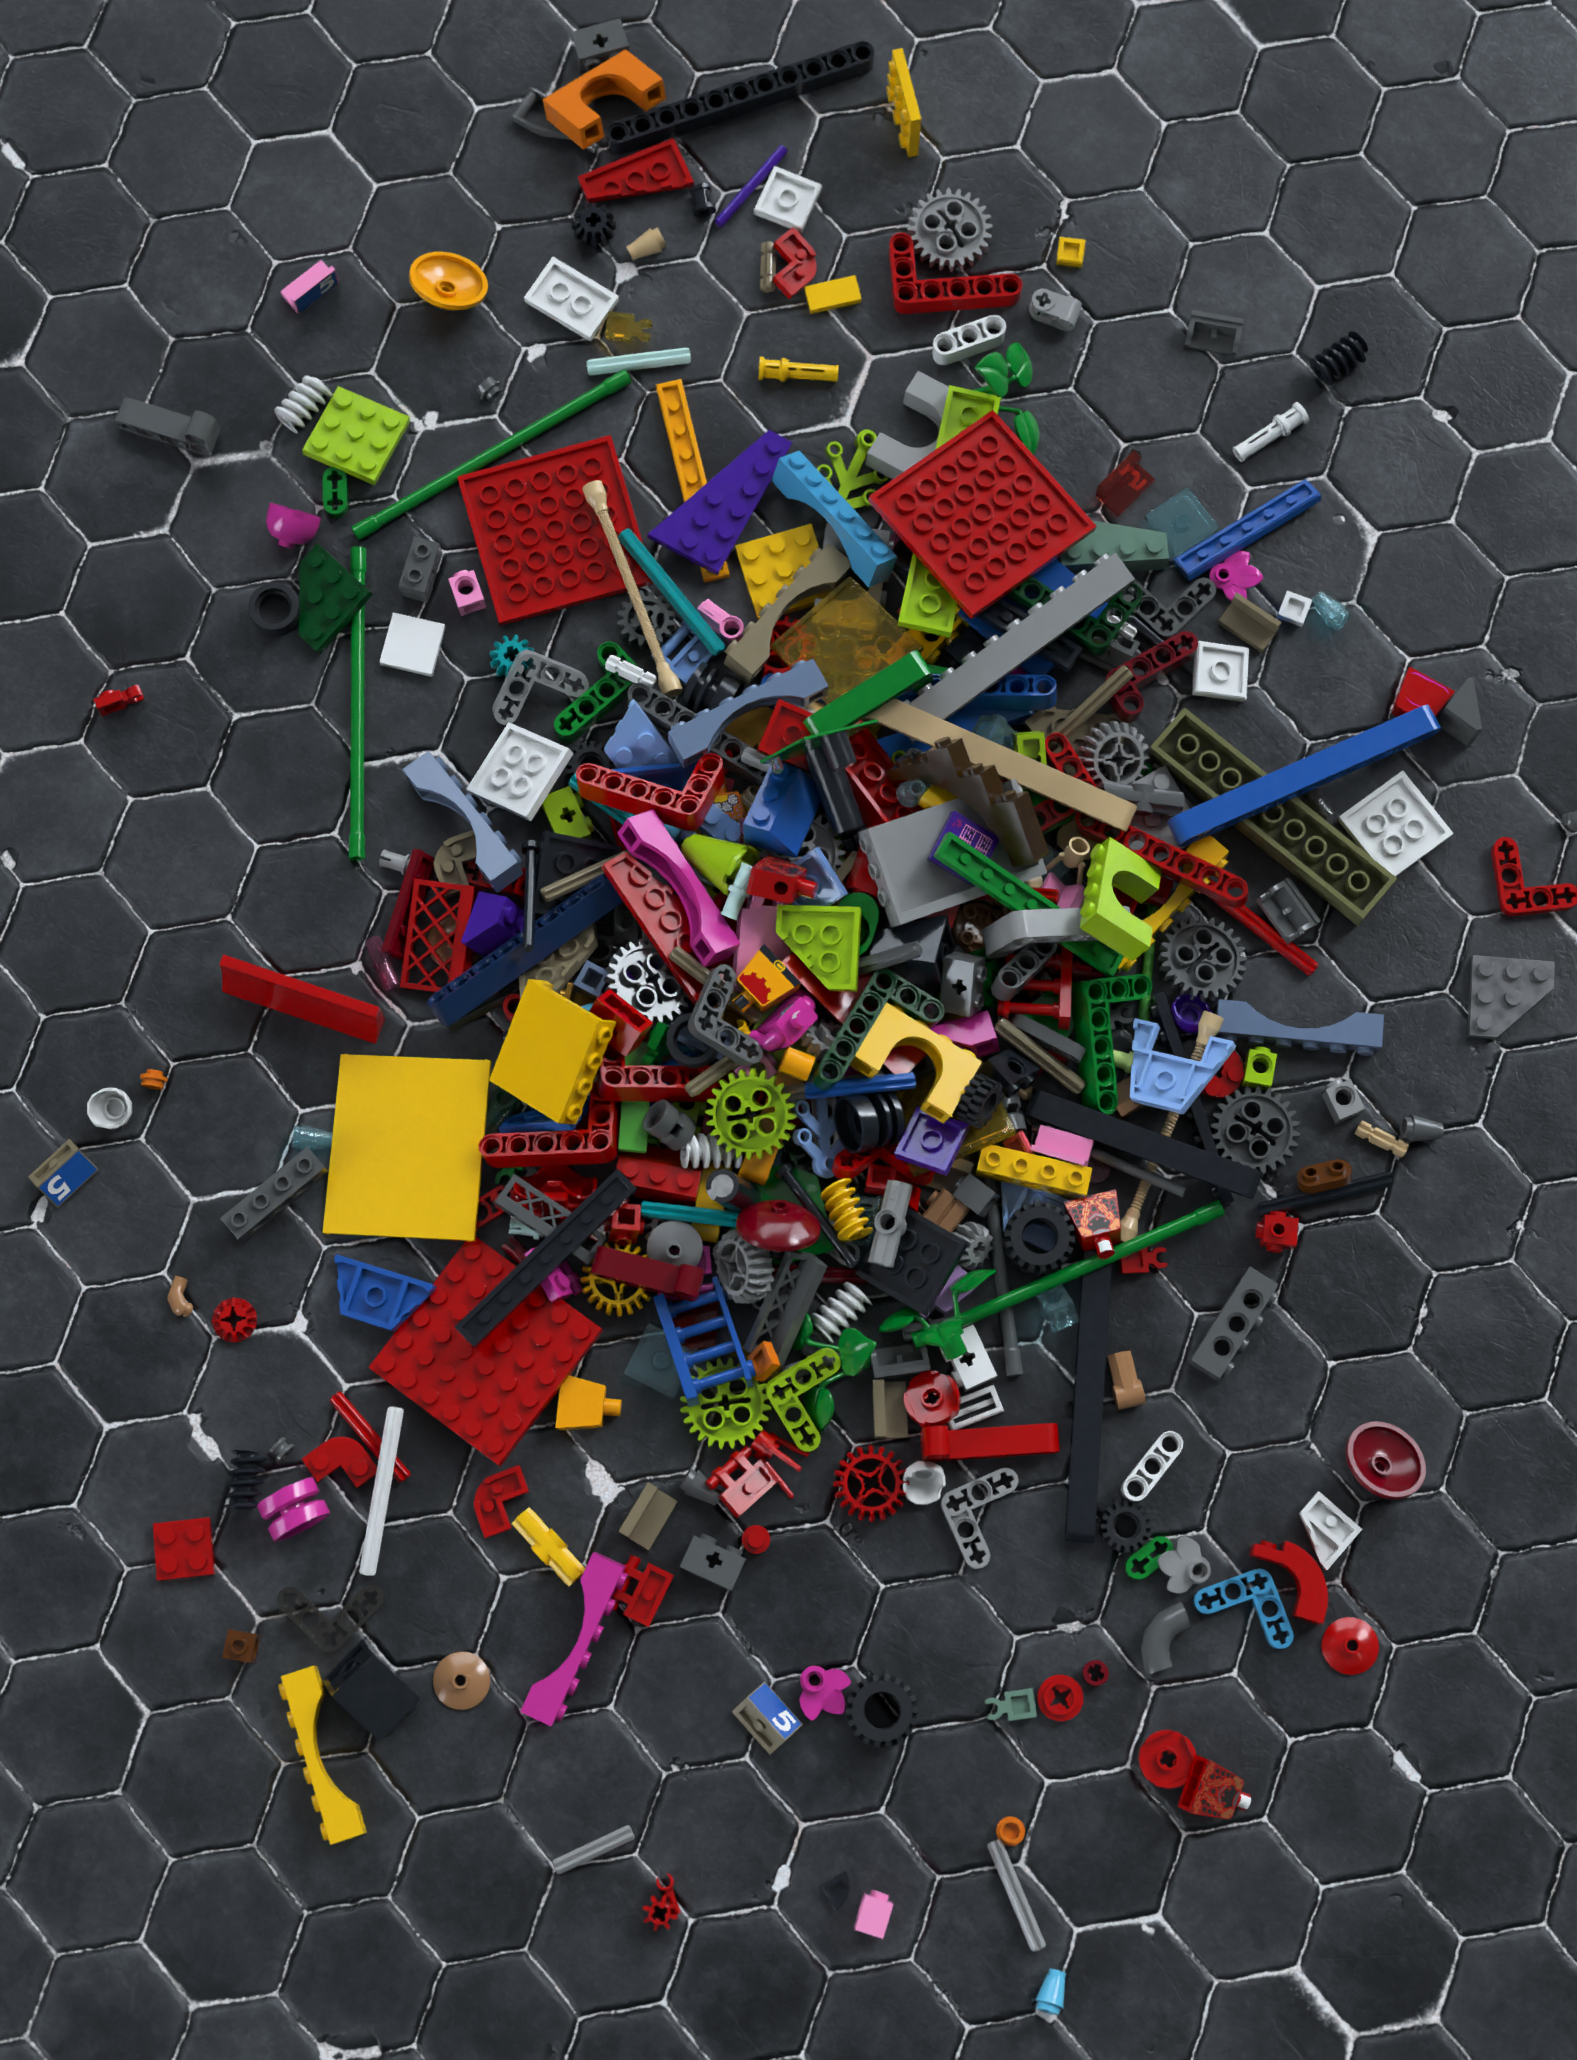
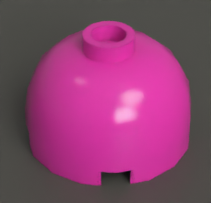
(291, 525)

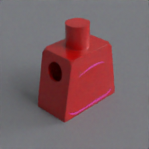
(1420, 690)

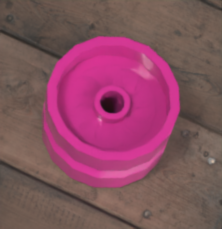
(293, 1509)

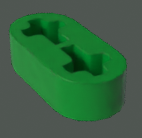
(329, 492)
(1144, 1552)

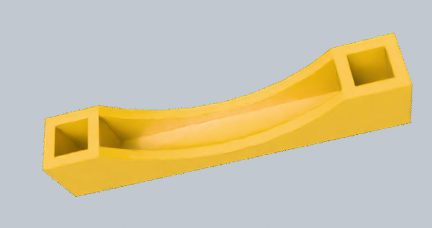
(1205, 849)
(339, 1813)

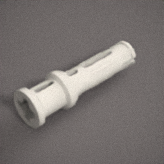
(1280, 426)

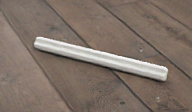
(381, 1491)

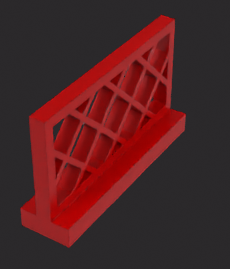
(461, 955)

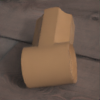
(1126, 1386)

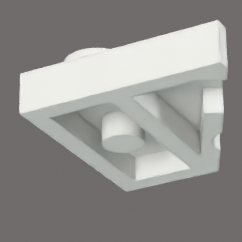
(1328, 1529)

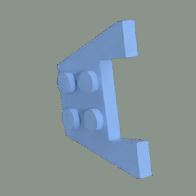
(1170, 1080)

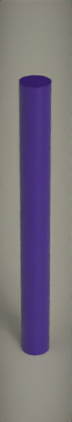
(750, 186)

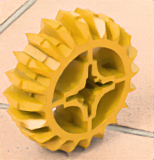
(618, 1303)

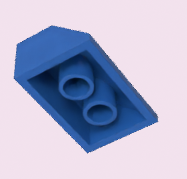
(782, 811)

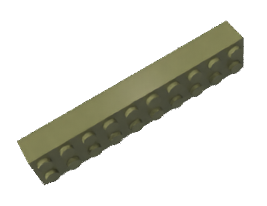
(1286, 832)

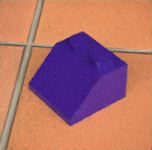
(492, 923)

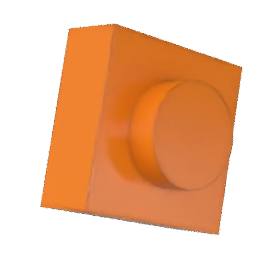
(764, 1360)

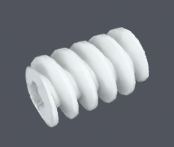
(301, 402)
(705, 1149)
(839, 1311)

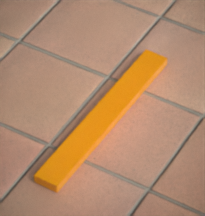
(684, 449)

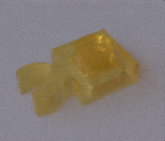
(623, 326)

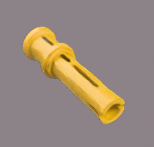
(784, 369)

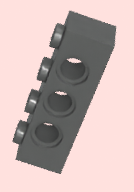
(274, 1195)
(1205, 1357)

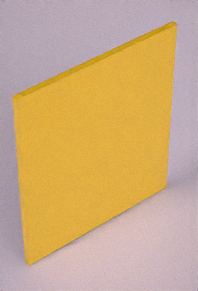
(407, 1147)

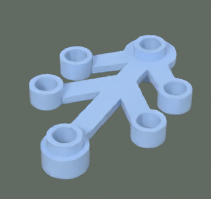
(822, 1129)

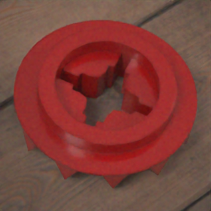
(243, 1328)
(1074, 1699)

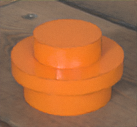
(153, 1079)
(1010, 1831)

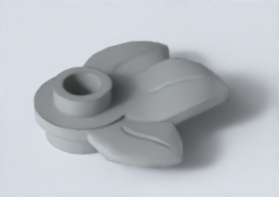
(1180, 1565)

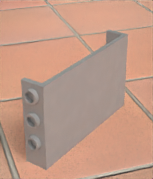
(908, 881)

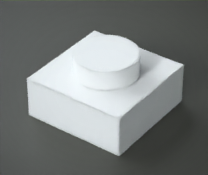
(1294, 608)

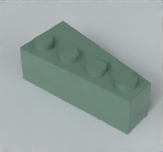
(1135, 547)

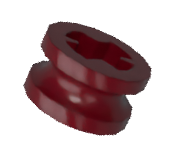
(1087, 1676)

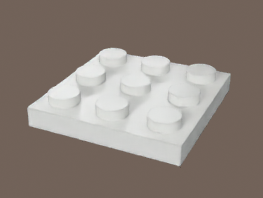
(519, 771)
(1395, 825)

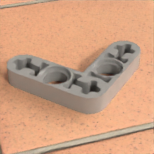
(534, 673)
(966, 1515)

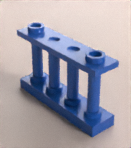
(685, 1361)

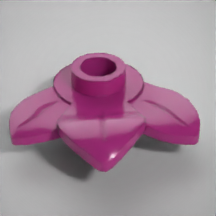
(1239, 573)
(826, 1694)

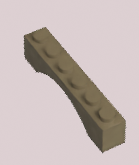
(822, 575)

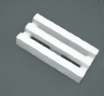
(995, 1399)

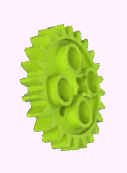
(745, 1089)
(729, 1429)

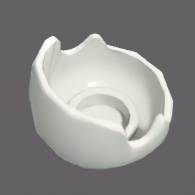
(109, 1108)
(924, 1482)

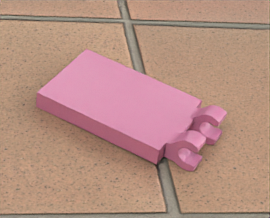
(755, 928)

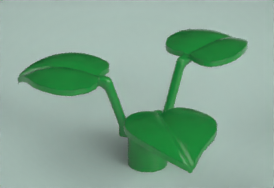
(995, 372)
(948, 1332)
(854, 1356)

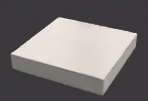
(787, 199)
(412, 644)
(1220, 671)

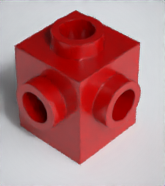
(625, 1225)
(1286, 1227)

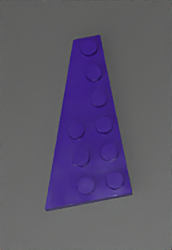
(717, 514)

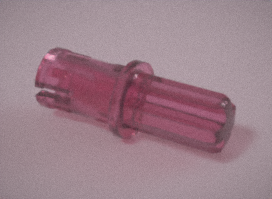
(382, 963)

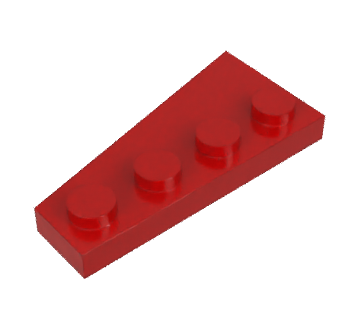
(642, 173)

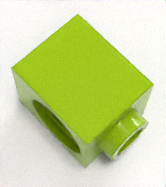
(1251, 1077)

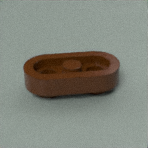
(1324, 1176)

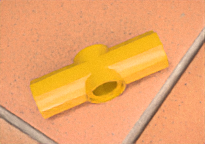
(549, 1546)

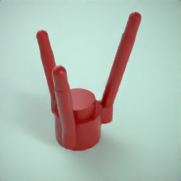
(766, 1446)

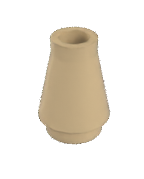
(647, 244)

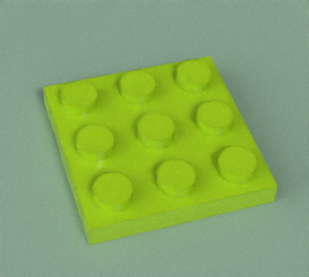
(356, 435)

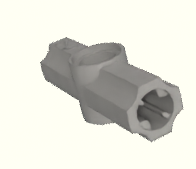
(893, 1206)

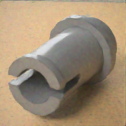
(398, 862)

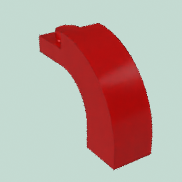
(1310, 1582)

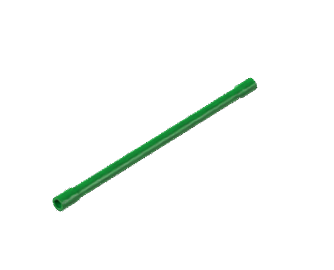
(374, 522)
(358, 562)
(1198, 1217)

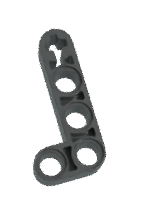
(186, 432)

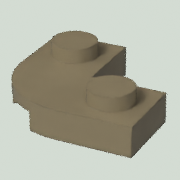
(452, 856)

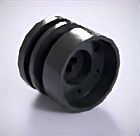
(706, 692)
(868, 1121)

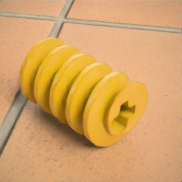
(843, 1211)

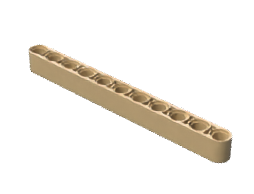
(1010, 764)

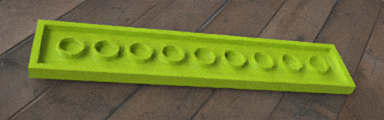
(925, 601)

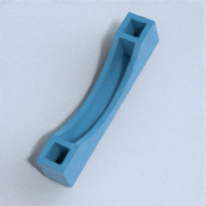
(865, 549)

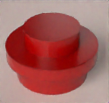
(756, 1539)

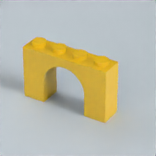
(952, 1064)

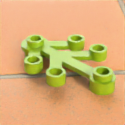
(848, 479)

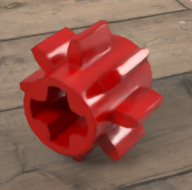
(658, 1920)

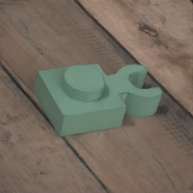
(1017, 1705)

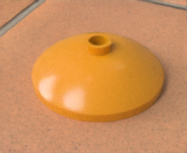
(448, 281)

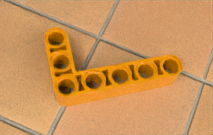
(792, 1070)

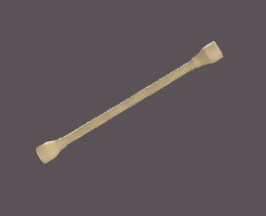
(597, 499)
(1208, 1026)

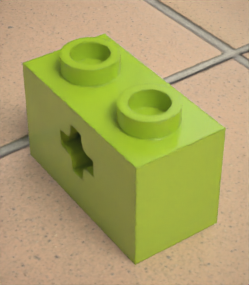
(566, 802)

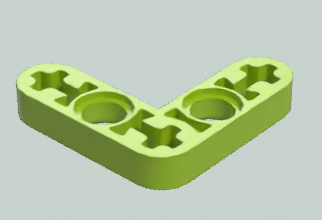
(790, 1398)

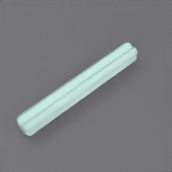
(639, 361)

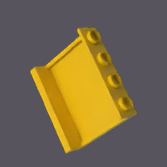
(551, 1053)

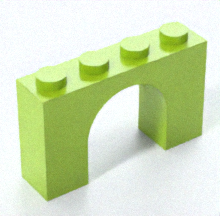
(1102, 913)

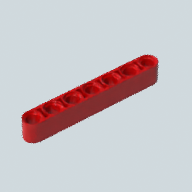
(1171, 866)

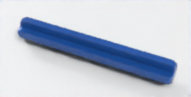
(863, 1085)

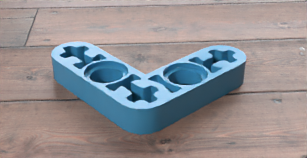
(1257, 1597)

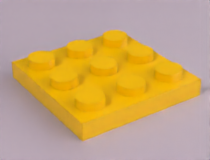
(905, 103)
(772, 563)

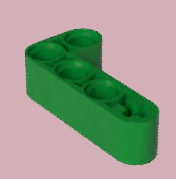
(593, 698)

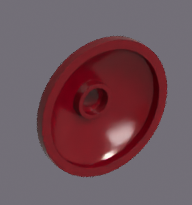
(778, 1225)
(1385, 1460)

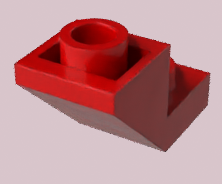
(878, 1178)

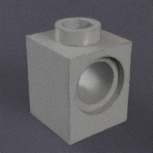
(1342, 1112)

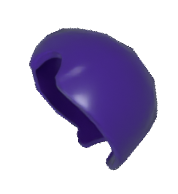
(1188, 1013)

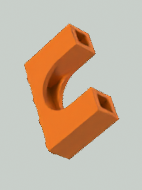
(618, 75)

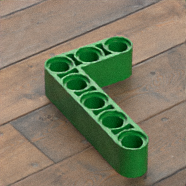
(904, 674)
(1094, 1028)

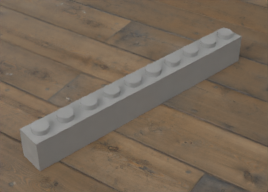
(1024, 638)

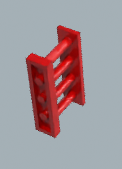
(1061, 986)

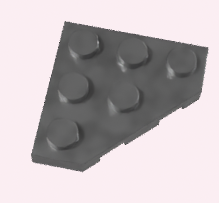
(1504, 991)

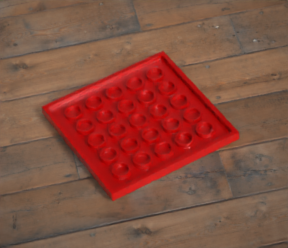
(982, 514)
(541, 535)
(505, 1382)

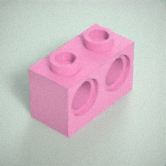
(874, 1914)

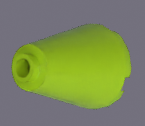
(718, 858)

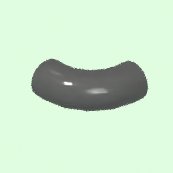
(1159, 1636)

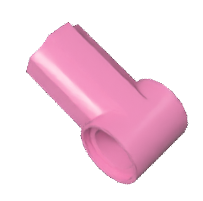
(721, 621)

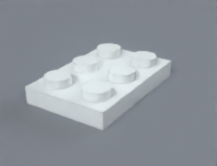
(571, 298)

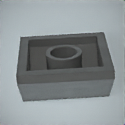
(1462, 714)

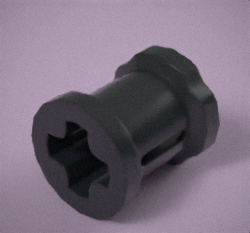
(702, 200)

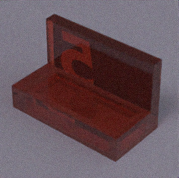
(1124, 484)

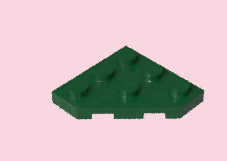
(327, 598)

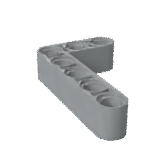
(1033, 926)

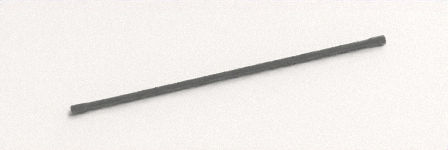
(1011, 1350)

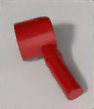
(670, 1893)

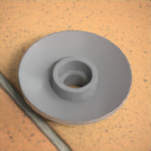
(679, 1234)

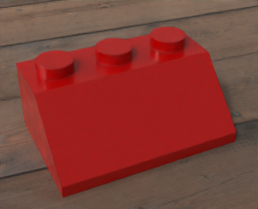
(661, 1176)

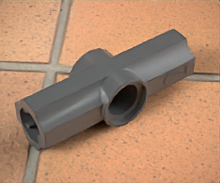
(1148, 798)

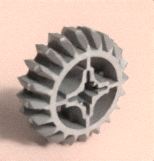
(1111, 736)
(743, 1269)

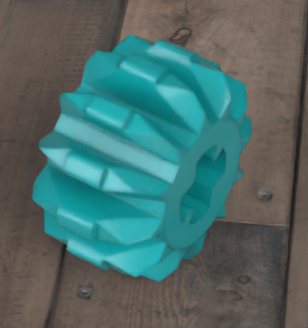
(501, 655)

